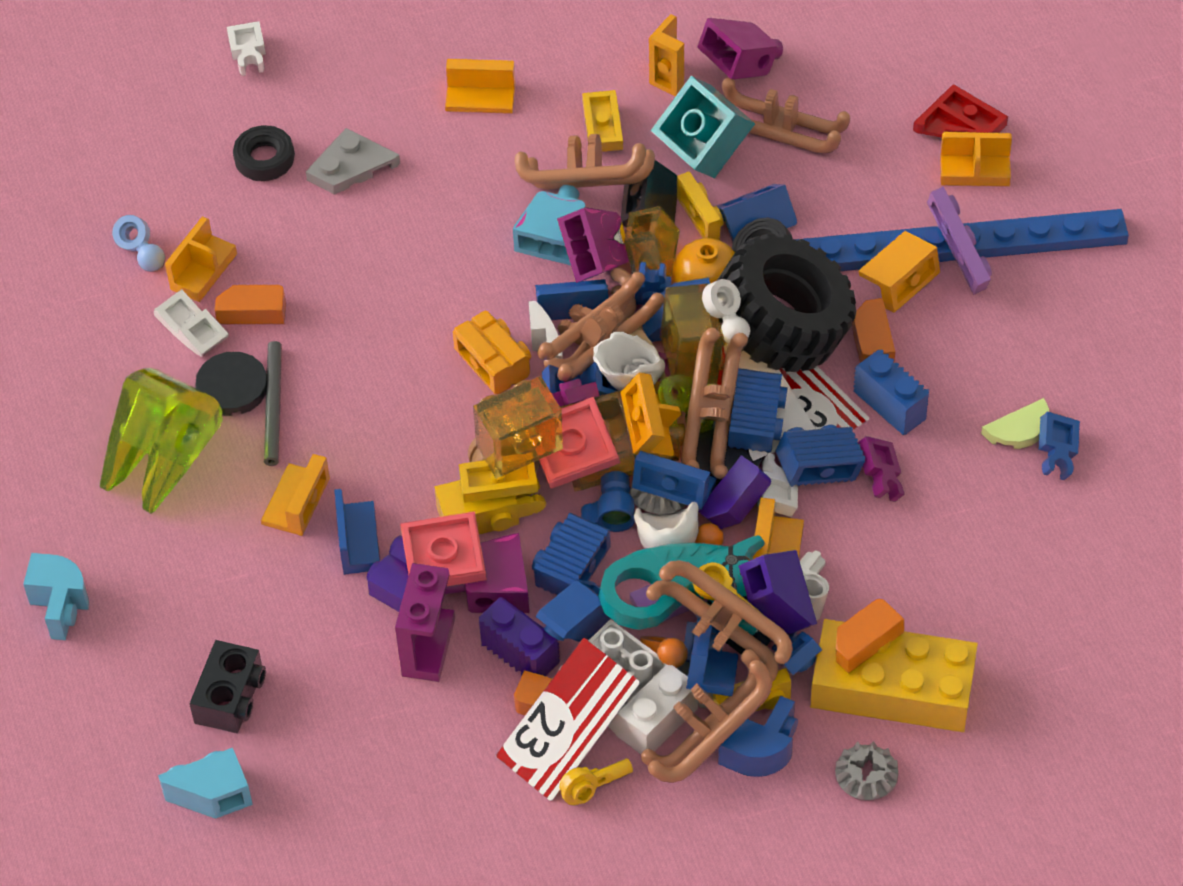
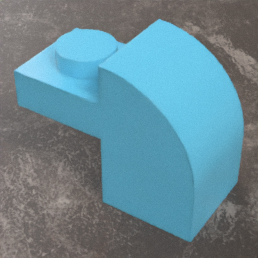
(60, 586)

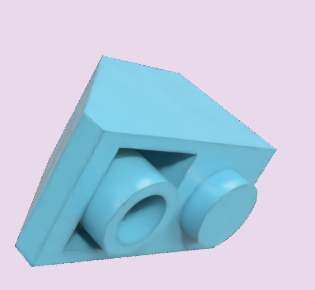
(209, 785)

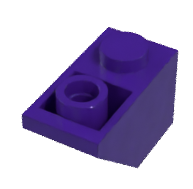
(779, 590)

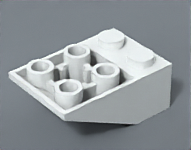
(649, 713)

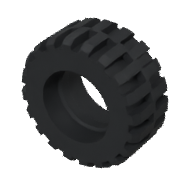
(806, 282)

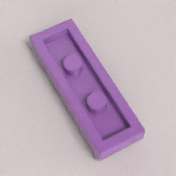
(960, 240)

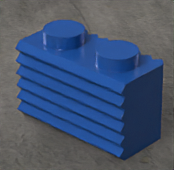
(891, 392)
(755, 410)
(820, 455)
(572, 554)

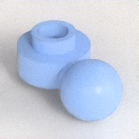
(149, 256)

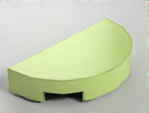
(1017, 428)

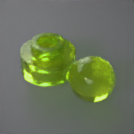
(684, 385)

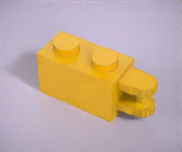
(490, 514)

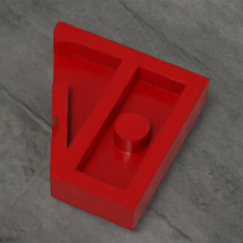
(959, 112)

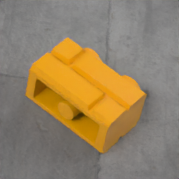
(492, 351)

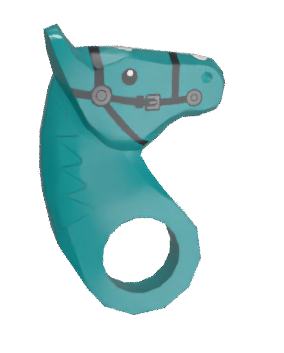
(646, 565)

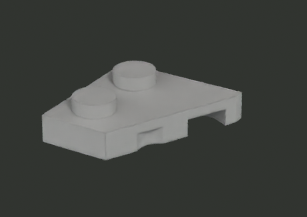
(349, 161)

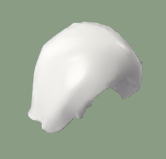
(624, 357)
(667, 528)

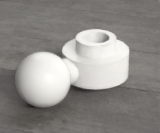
(722, 301)

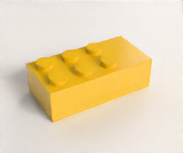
(907, 681)

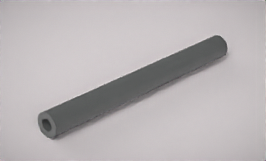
(272, 411)

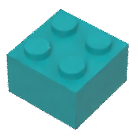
(702, 127)

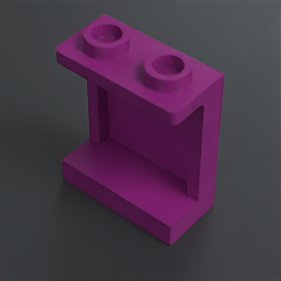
(422, 625)

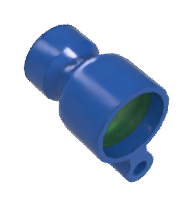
(615, 506)

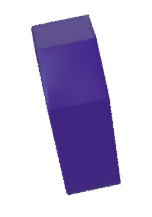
(735, 494)

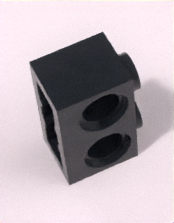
(220, 685)

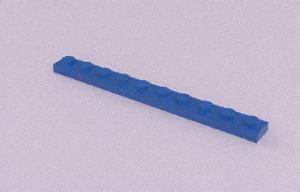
(992, 237)

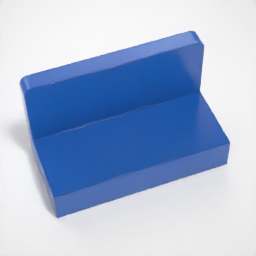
(766, 202)
(560, 297)
(672, 479)
(356, 534)
(711, 668)

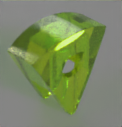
(162, 420)

